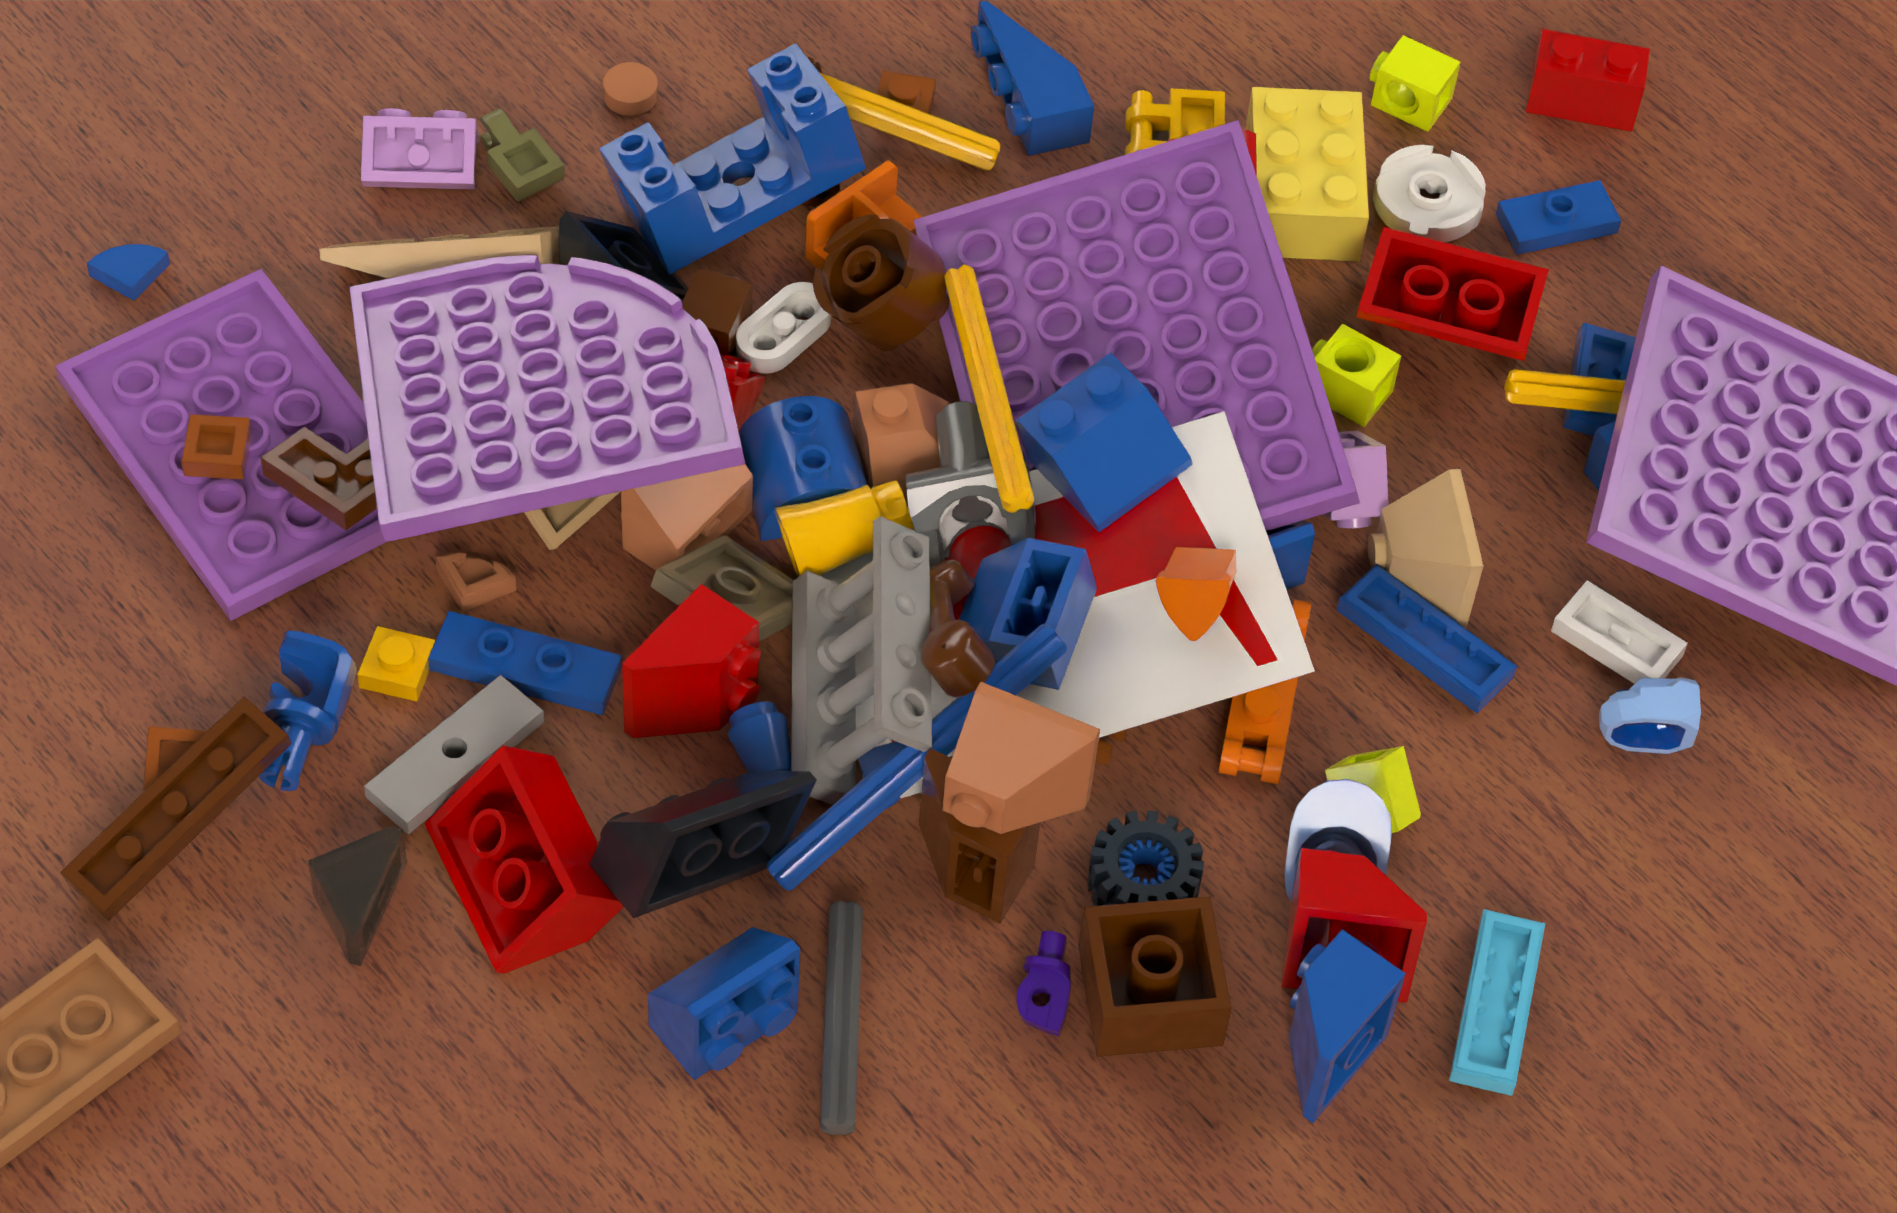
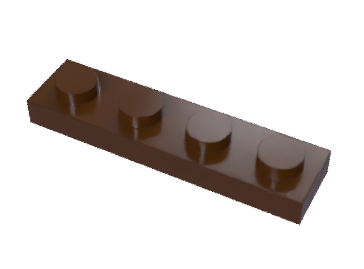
(176, 808)

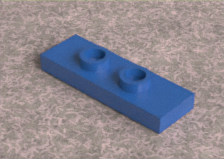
(1426, 638)
(529, 661)

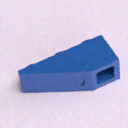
(1038, 85)

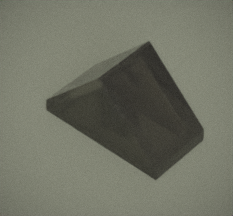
(356, 887)

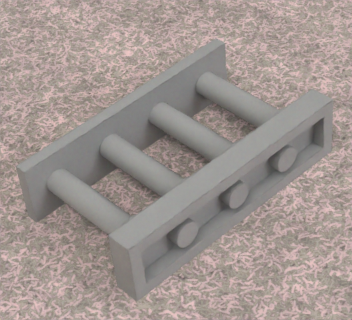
(824, 661)

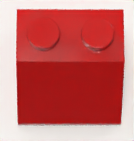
(1587, 79)
(692, 669)

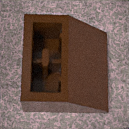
(973, 863)

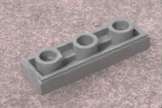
(452, 752)

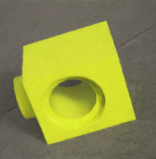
(1414, 82)
(1356, 373)

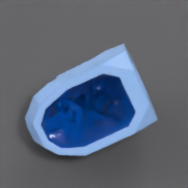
(1653, 716)

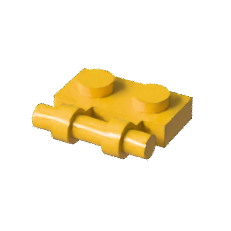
(1184, 115)

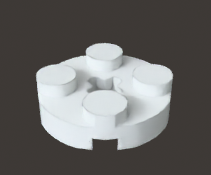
(1440, 219)

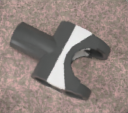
(963, 489)

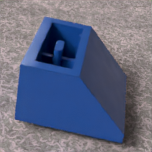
(1031, 587)
(727, 1001)

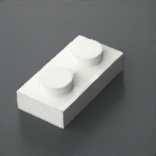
(1618, 635)

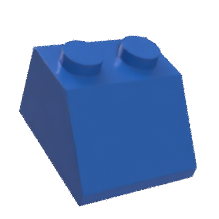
(1103, 442)
(1339, 1017)

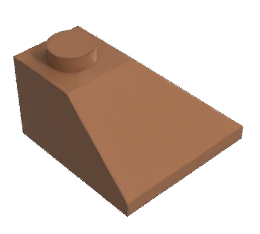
(896, 432)
(1018, 763)

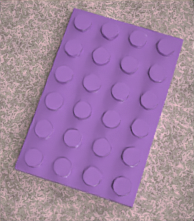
(229, 357)

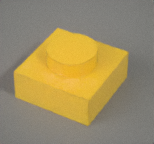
(396, 664)

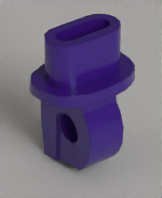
(1050, 976)

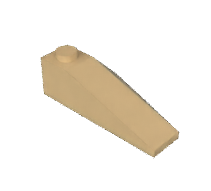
(406, 256)

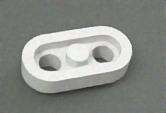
(778, 330)

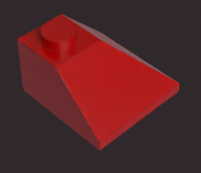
(1354, 896)

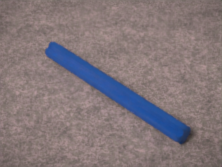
(906, 765)

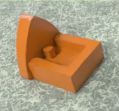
(1196, 587)

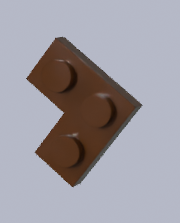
(324, 476)

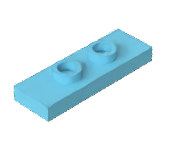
(1497, 1002)

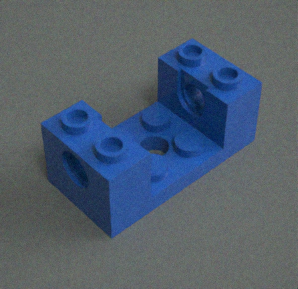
(790, 153)

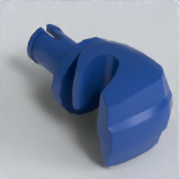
(326, 678)

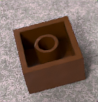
(1154, 976)

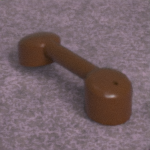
(953, 648)

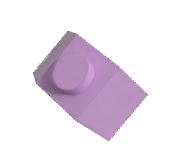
(1369, 472)

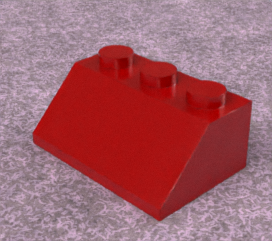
(1453, 293)
(522, 859)

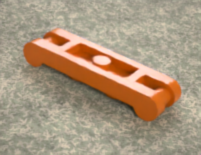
(1262, 721)

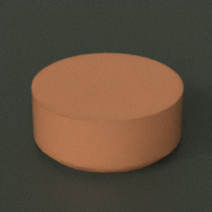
(630, 88)

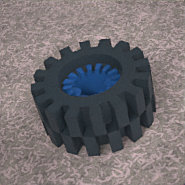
(1144, 843)

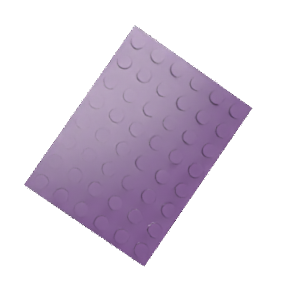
(1177, 279)

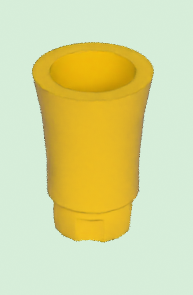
(838, 527)

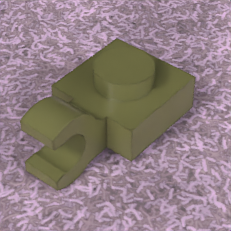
(519, 160)

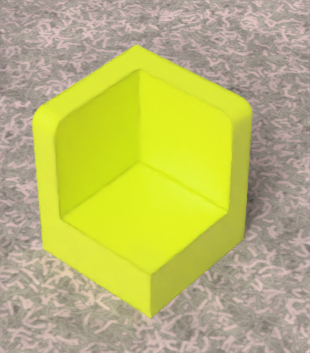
(1388, 776)

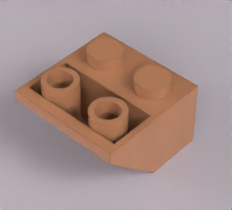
(684, 513)

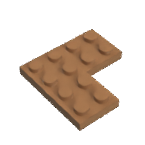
(72, 1042)

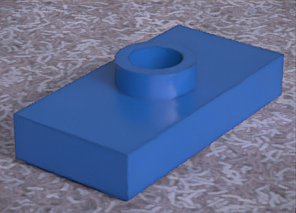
(1558, 217)
(1598, 355)

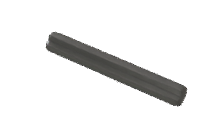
(841, 1019)

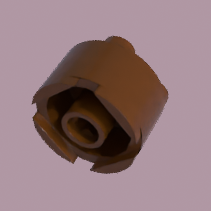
(881, 281)

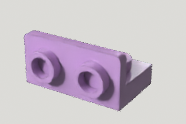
(419, 150)

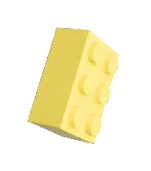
(1312, 170)

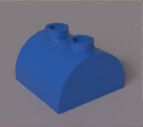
(798, 455)

